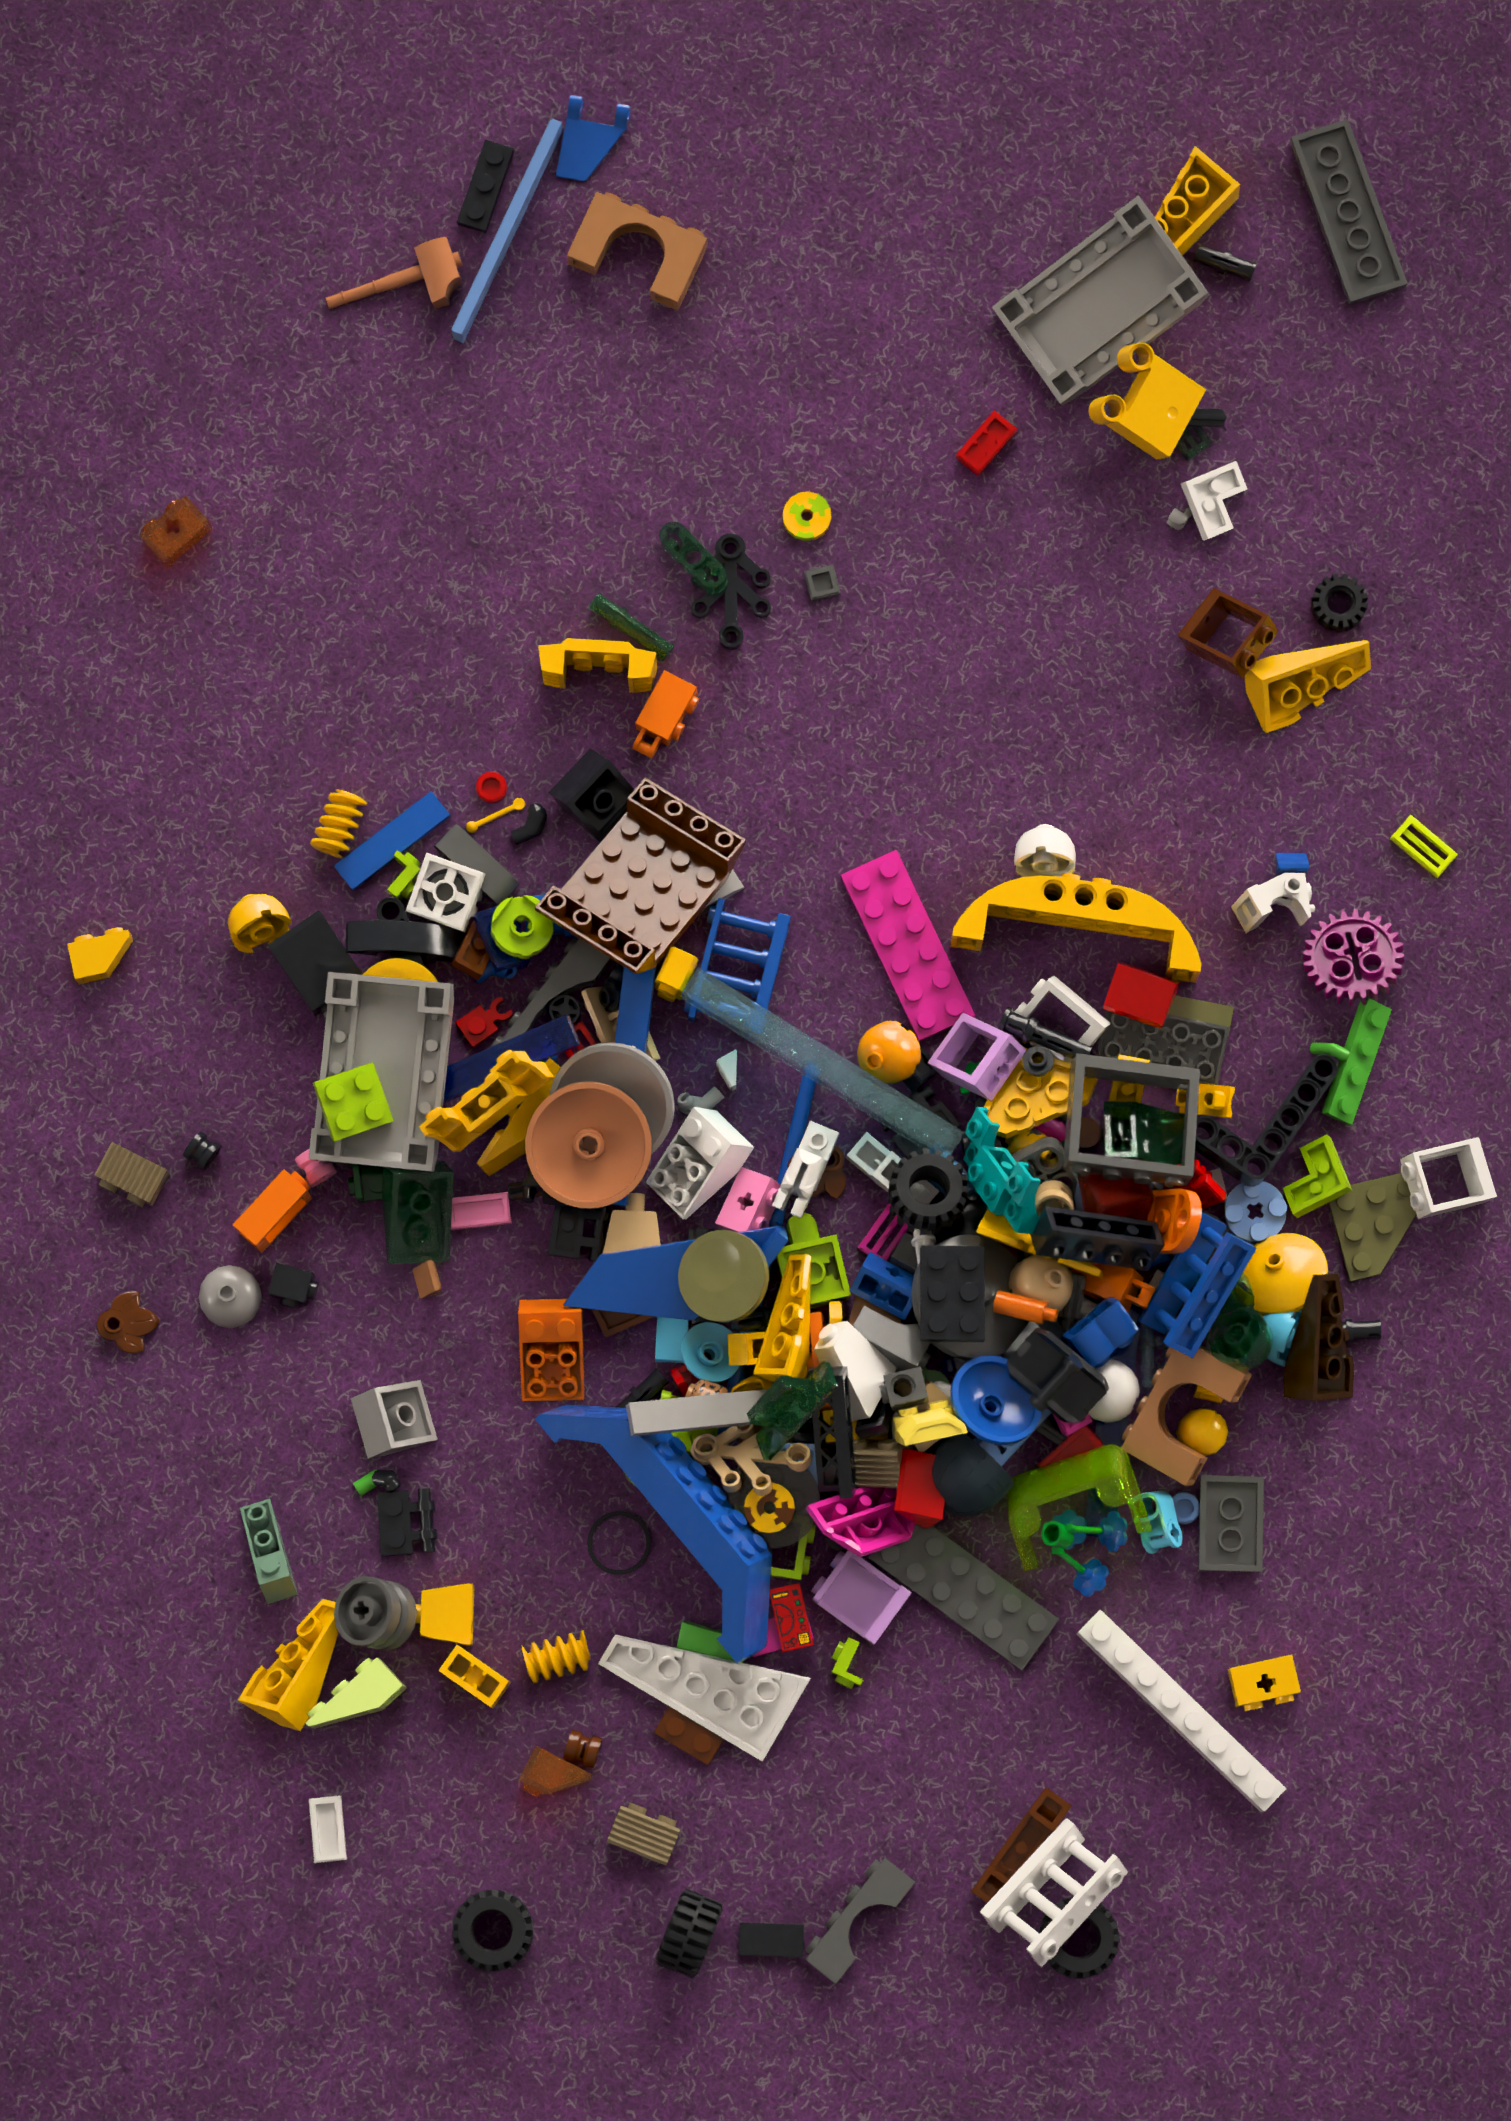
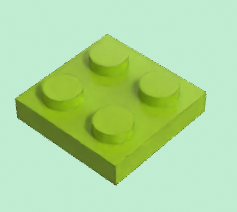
(353, 1101)

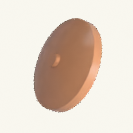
(588, 1145)

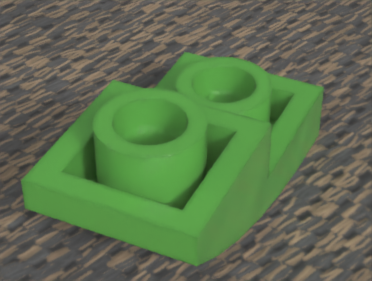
(701, 1640)

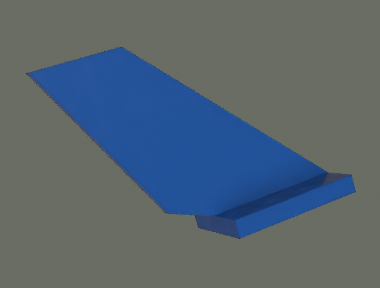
(647, 1277)

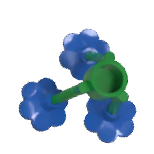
(1070, 1529)

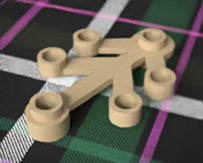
(744, 1455)

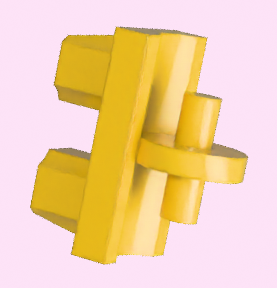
(1212, 1100)

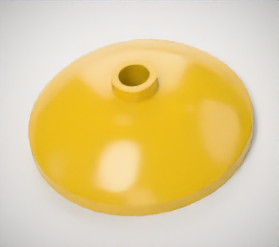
(1285, 1284)

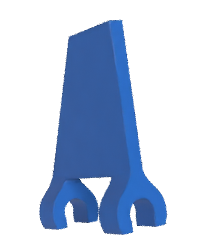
(587, 142)

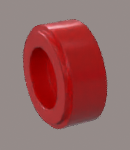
(491, 787)

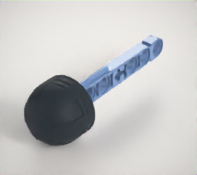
(971, 1472)

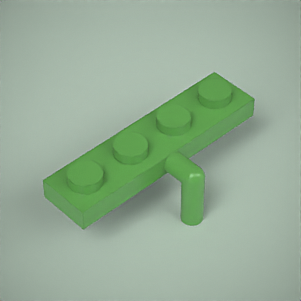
(1355, 1060)

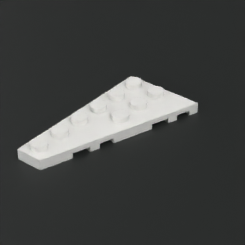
(728, 1698)

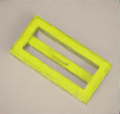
(1436, 872)

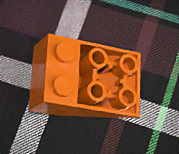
(551, 1350)

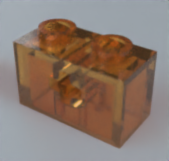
(170, 546)

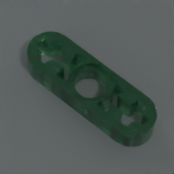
(695, 570)

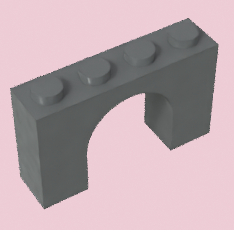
(894, 1340)

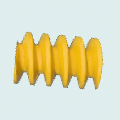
(337, 823)
(557, 1657)

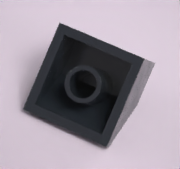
(593, 794)

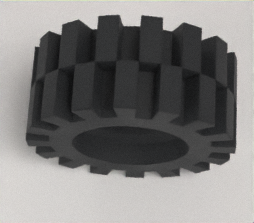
(1339, 585)

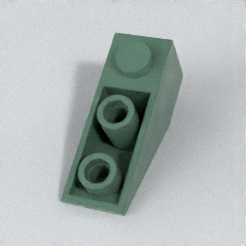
(268, 1551)

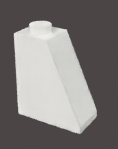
(845, 1346)

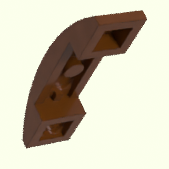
(1022, 1843)

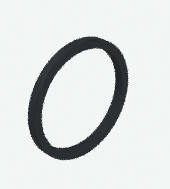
(590, 1536)

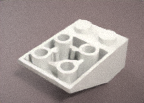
(698, 1161)

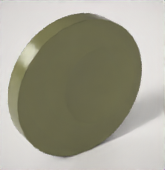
(723, 1276)

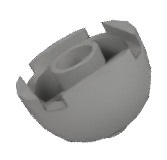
(230, 1296)

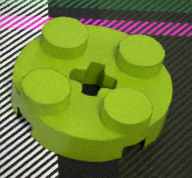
(504, 930)

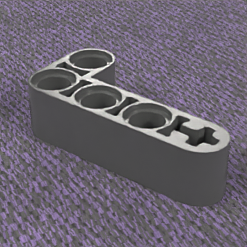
(1044, 1168)

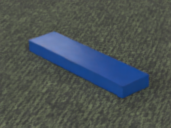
(397, 835)

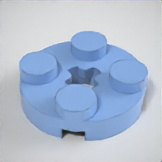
(1258, 1229)

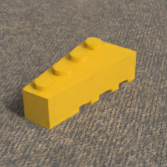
(1196, 200)

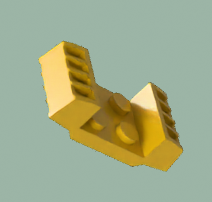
(598, 653)

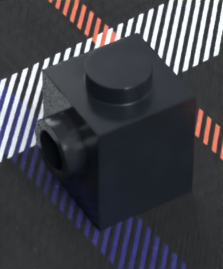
(293, 1286)

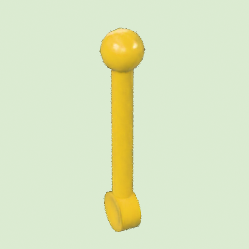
(518, 804)

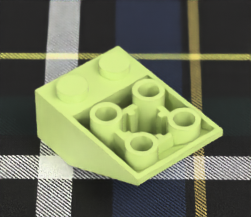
(365, 1694)

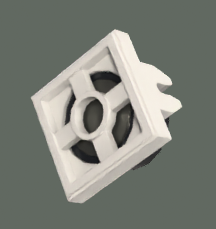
(447, 893)

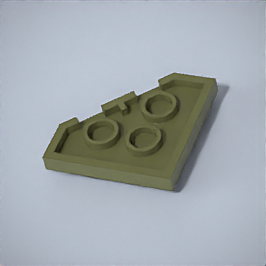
(1371, 1224)

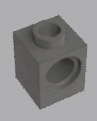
(911, 1376)

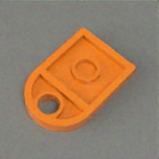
(1178, 1218)

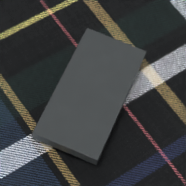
(1178, 1043)

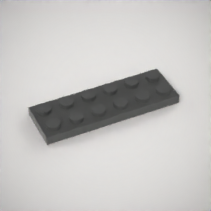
(1348, 212)
(969, 1593)

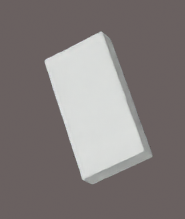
(327, 1829)

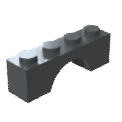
(884, 1886)

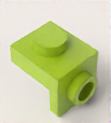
(405, 882)
(843, 1654)

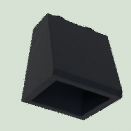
(308, 955)

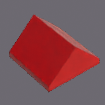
(1141, 994)
(916, 1491)

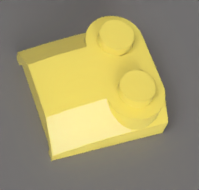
(927, 1424)

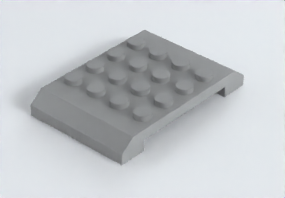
(1099, 297)
(407, 1037)

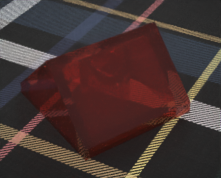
(1115, 1197)

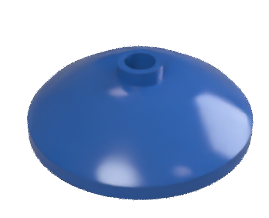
(984, 1384)

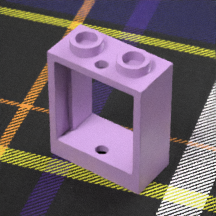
(985, 1079)

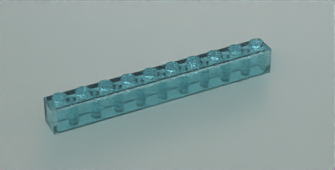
(821, 1064)

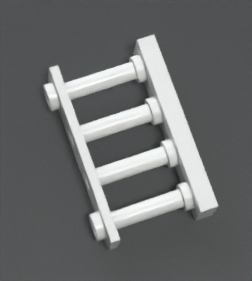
(1034, 1873)

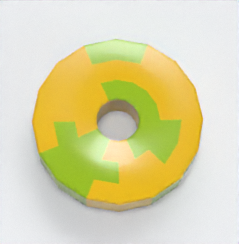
(803, 503)

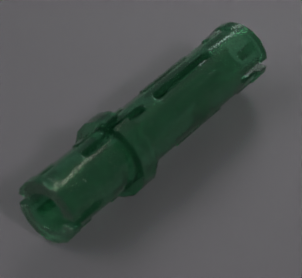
(620, 619)

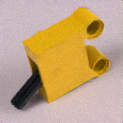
(1156, 405)

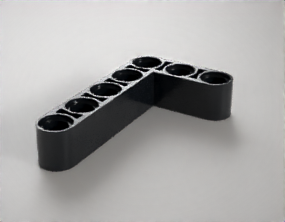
(1274, 1130)

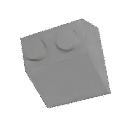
(393, 1418)

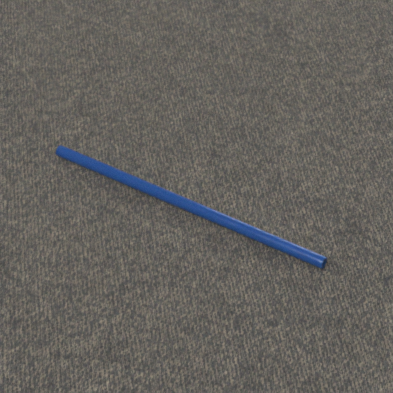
(794, 1139)

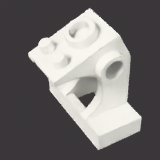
(1256, 901)

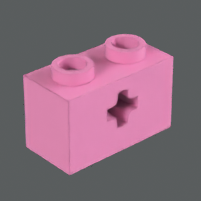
(748, 1202)

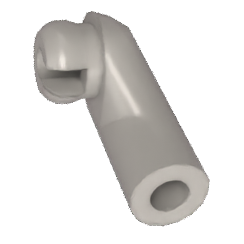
(708, 1101)

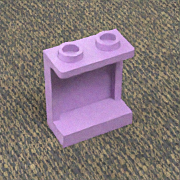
(860, 1596)

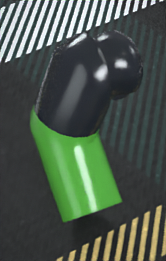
(376, 1478)

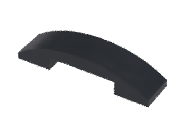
(403, 937)

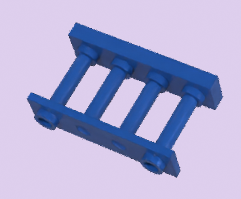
(767, 959)
(1210, 1292)

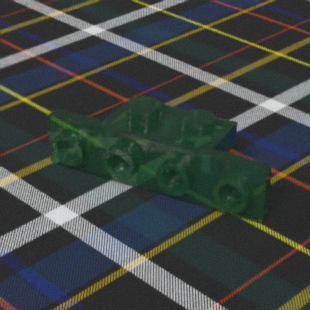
(789, 1406)

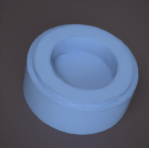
(1186, 1507)

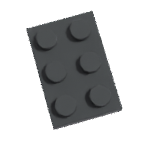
(1231, 1523)

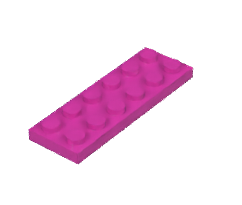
(907, 945)

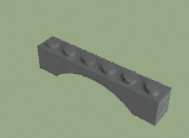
(577, 970)

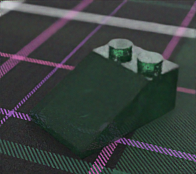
(417, 1214)

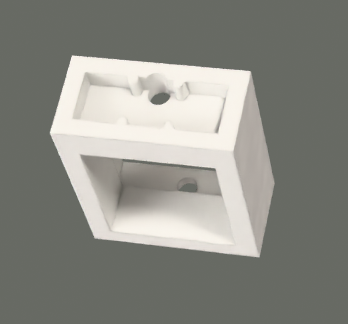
(1074, 1002)
(1473, 1169)

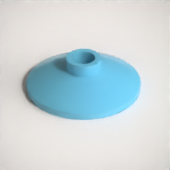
(712, 1339)

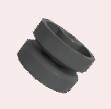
(375, 1613)

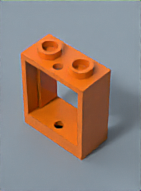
(273, 1209)

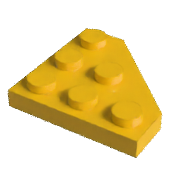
(1032, 1100)

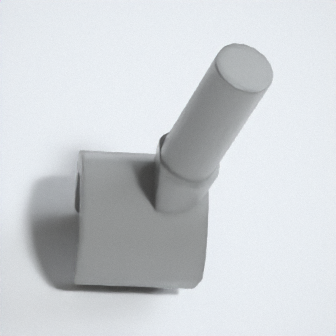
(1178, 519)

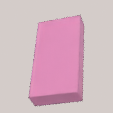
(480, 1211)

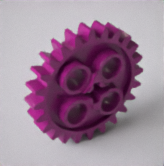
(1325, 962)

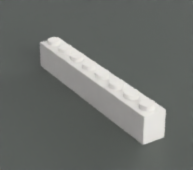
(1181, 1711)

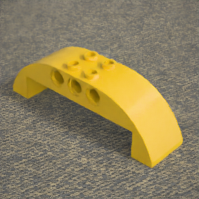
(1137, 917)

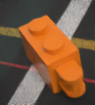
(664, 713)
(1120, 1284)

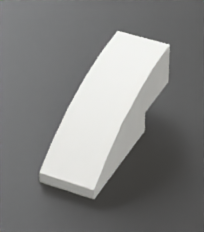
(879, 1164)

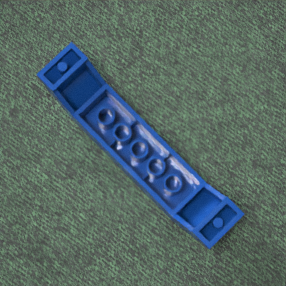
(691, 1508)

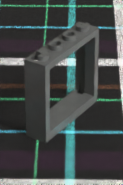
(1137, 1073)

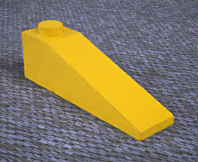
(1291, 681)
(788, 1331)

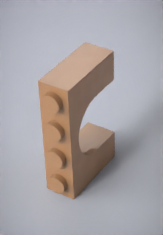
(611, 218)
(1149, 1435)

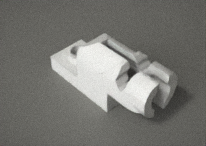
(806, 1168)

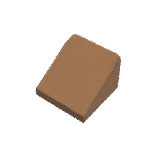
(427, 1279)

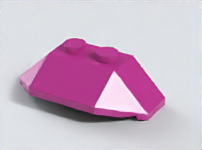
(862, 1522)

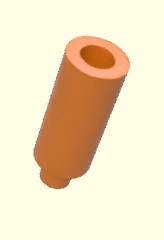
(1023, 1308)

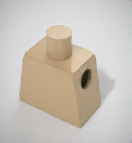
(632, 1227)

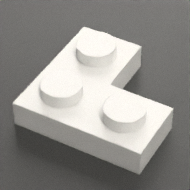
(1206, 498)

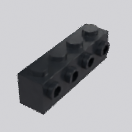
(1097, 1238)

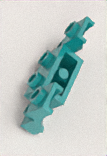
(997, 1176)

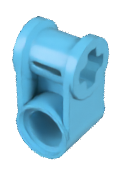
(1162, 1522)

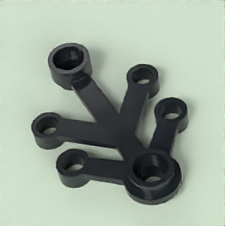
(734, 587)

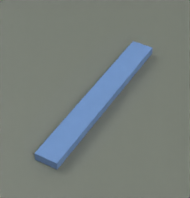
(507, 230)

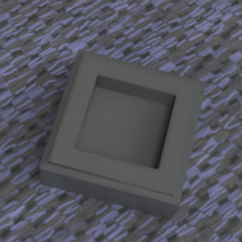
(822, 583)

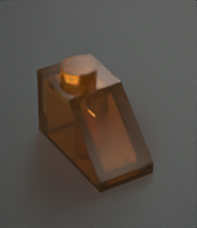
(550, 1774)

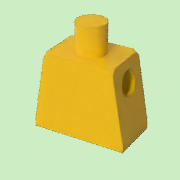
(447, 1614)

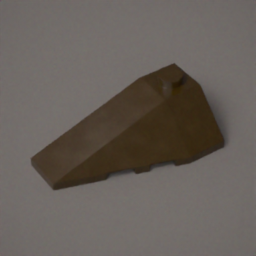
(1318, 1354)

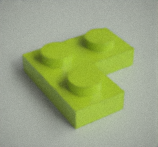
(1323, 1184)

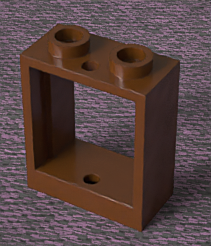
(1208, 619)

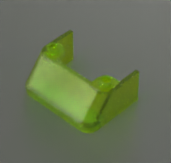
(1102, 1468)

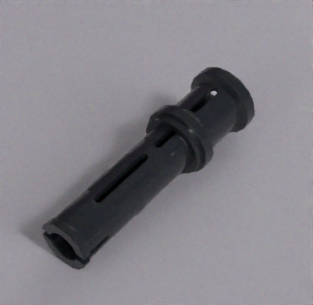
(1031, 1031)

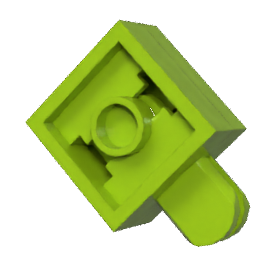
(827, 1266)

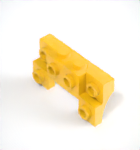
(504, 1089)

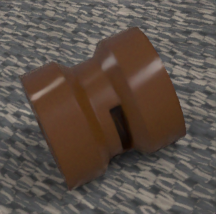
(575, 1748)

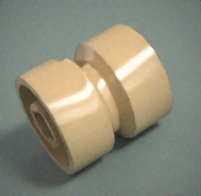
(1053, 1194)

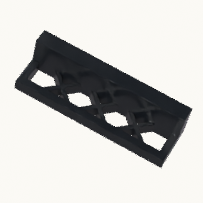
(842, 1431)

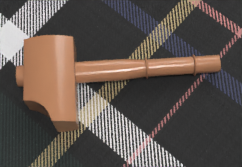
(435, 266)

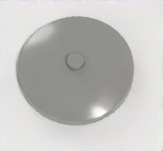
(629, 1072)

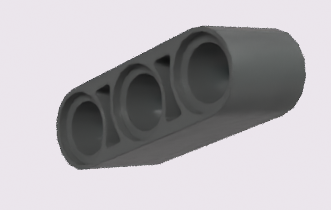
(467, 852)

